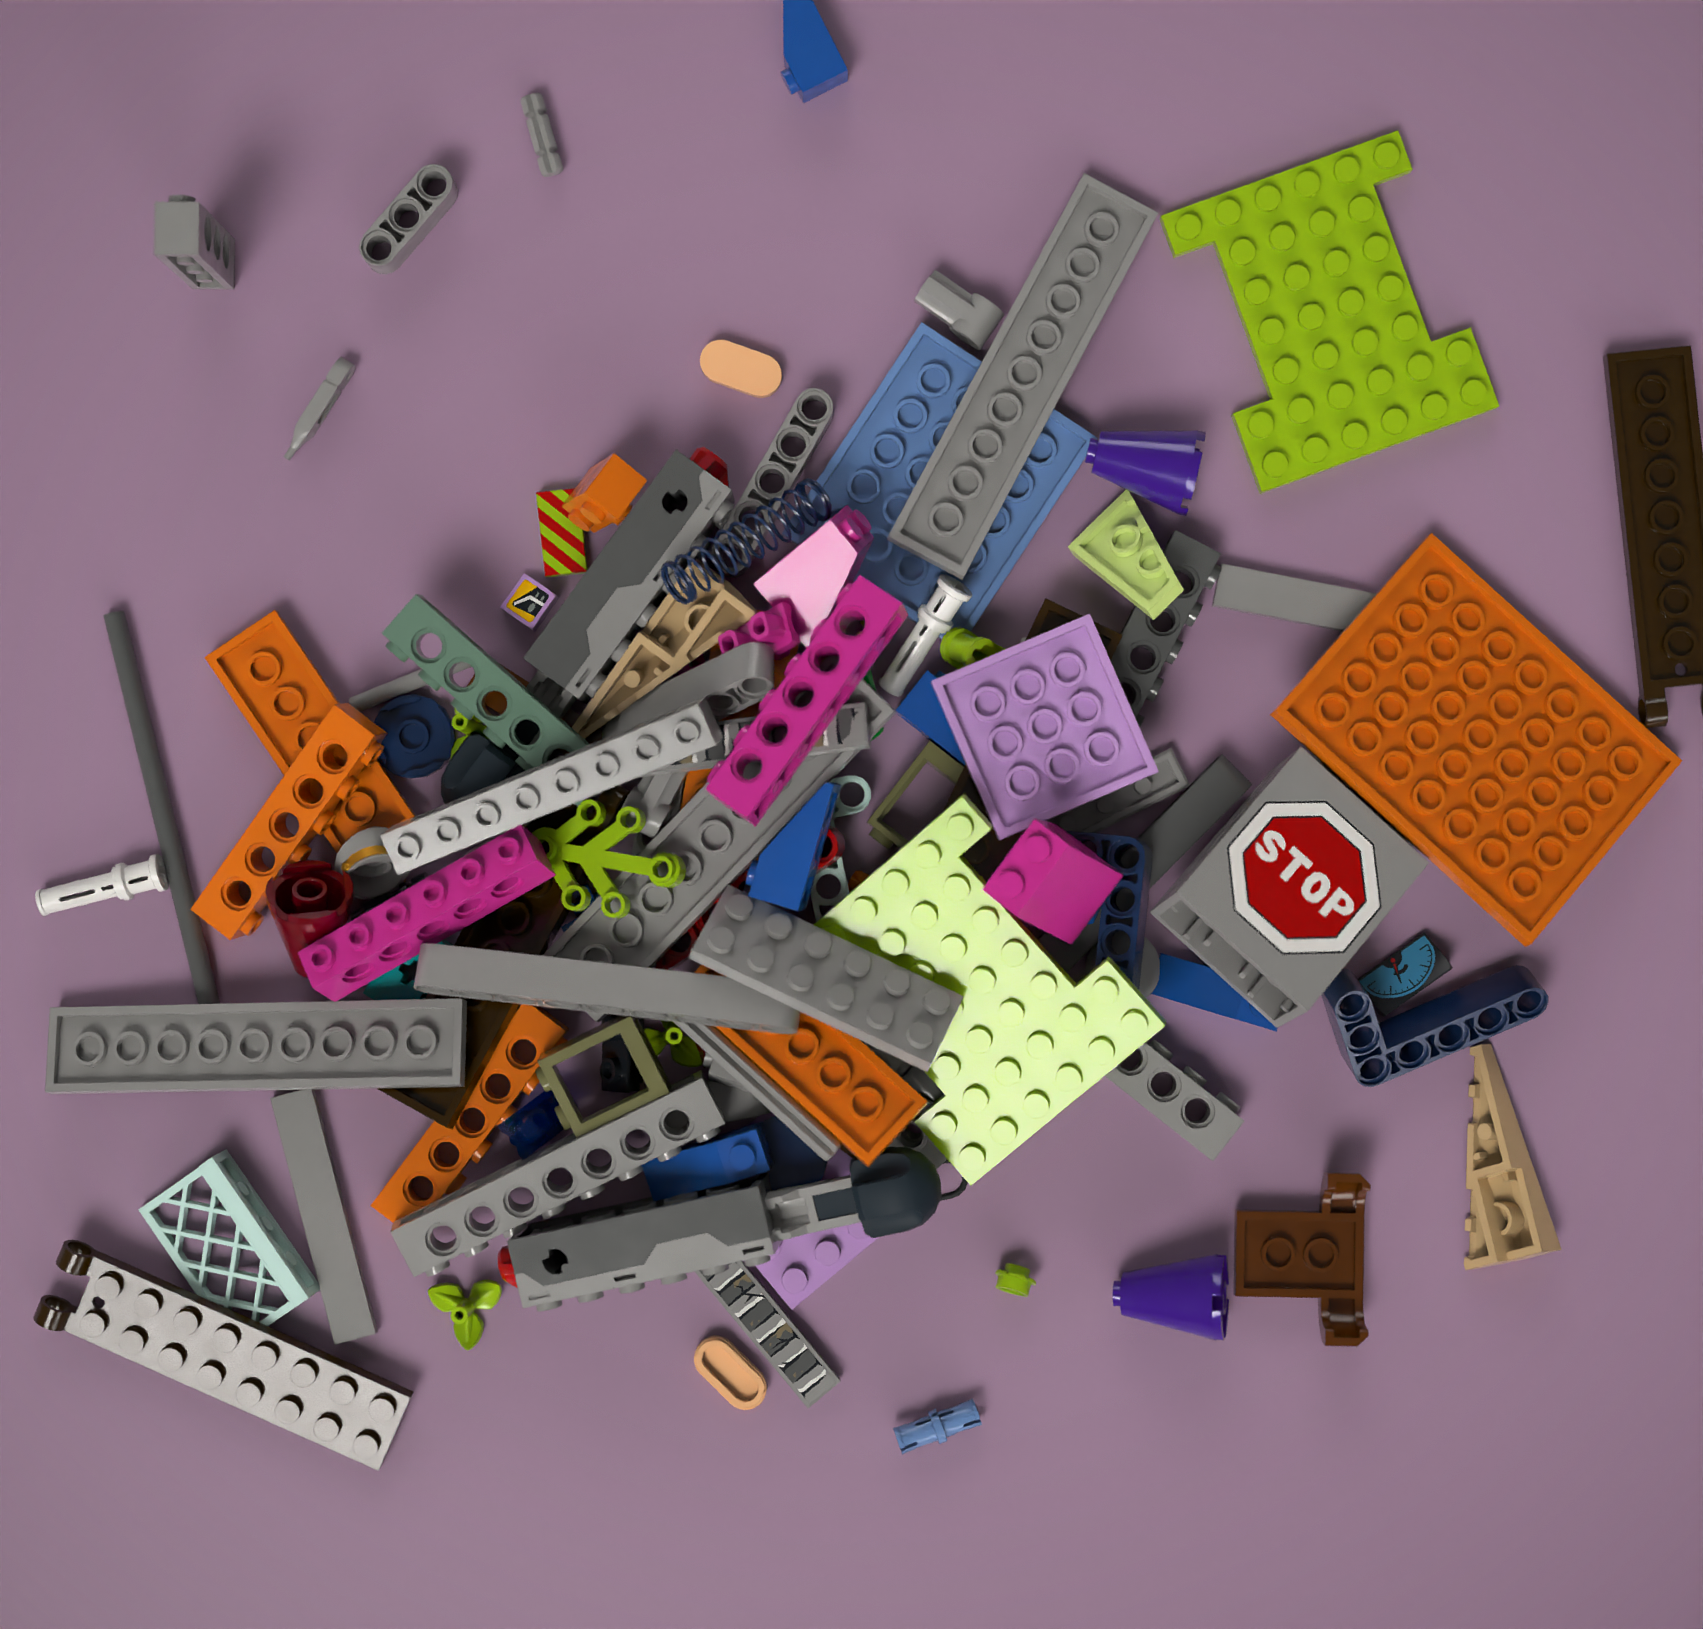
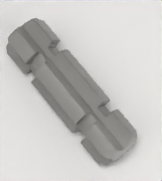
(541, 134)

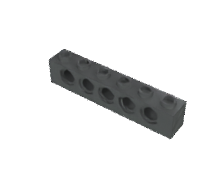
(1200, 566)

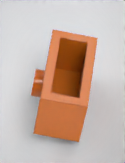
(604, 494)

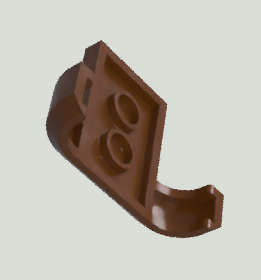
(1310, 1256)

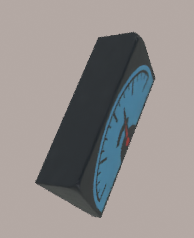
(1404, 974)

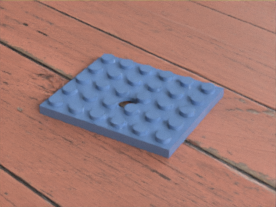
(890, 450)

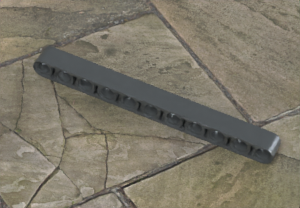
(1168, 839)

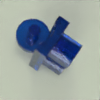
(533, 1124)

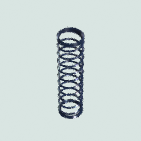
(679, 572)

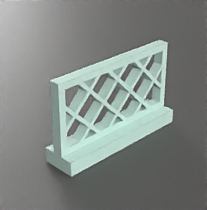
(252, 1221)

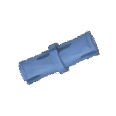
(937, 1426)

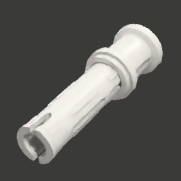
(933, 619)
(125, 885)

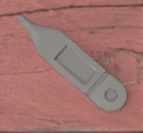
(321, 404)

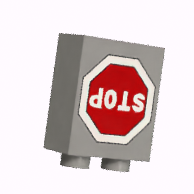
(1290, 887)

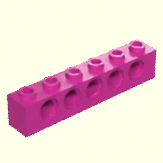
(806, 724)
(426, 913)

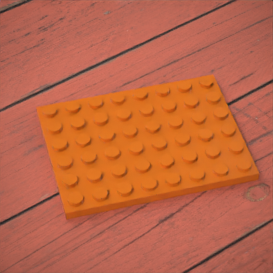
(1477, 739)

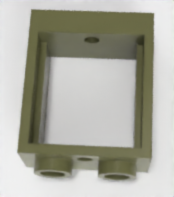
(936, 759)
(642, 1054)

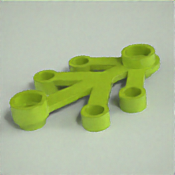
(595, 858)

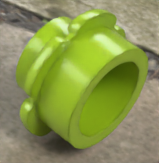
(1014, 1280)

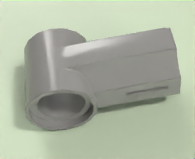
(969, 316)
(655, 799)

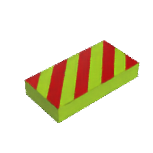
(560, 539)

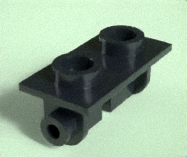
(617, 1066)

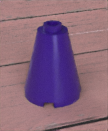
(1149, 463)
(1178, 1295)

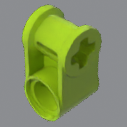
(963, 647)

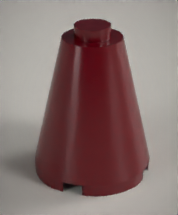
(308, 904)

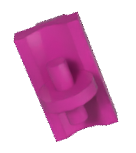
(767, 627)

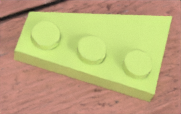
(1128, 556)

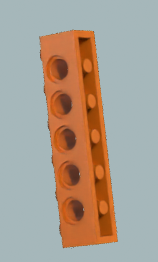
(220, 900)
(398, 1196)

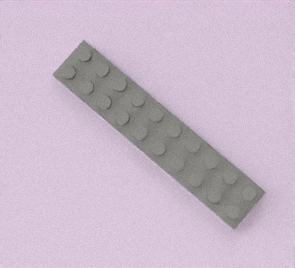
(1022, 376)
(715, 851)
(257, 1046)

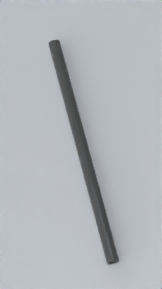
(161, 807)

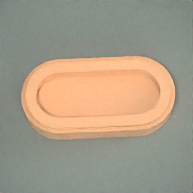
(741, 368)
(730, 1372)

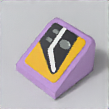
(529, 602)

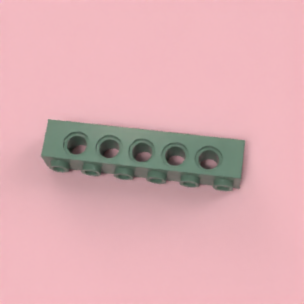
(421, 618)

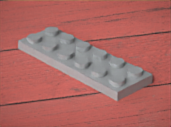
(826, 977)

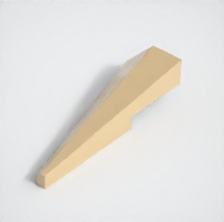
(665, 646)
(1506, 1201)

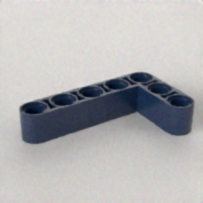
(1112, 918)
(1431, 1030)

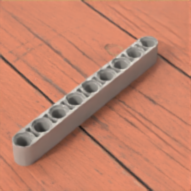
(599, 988)

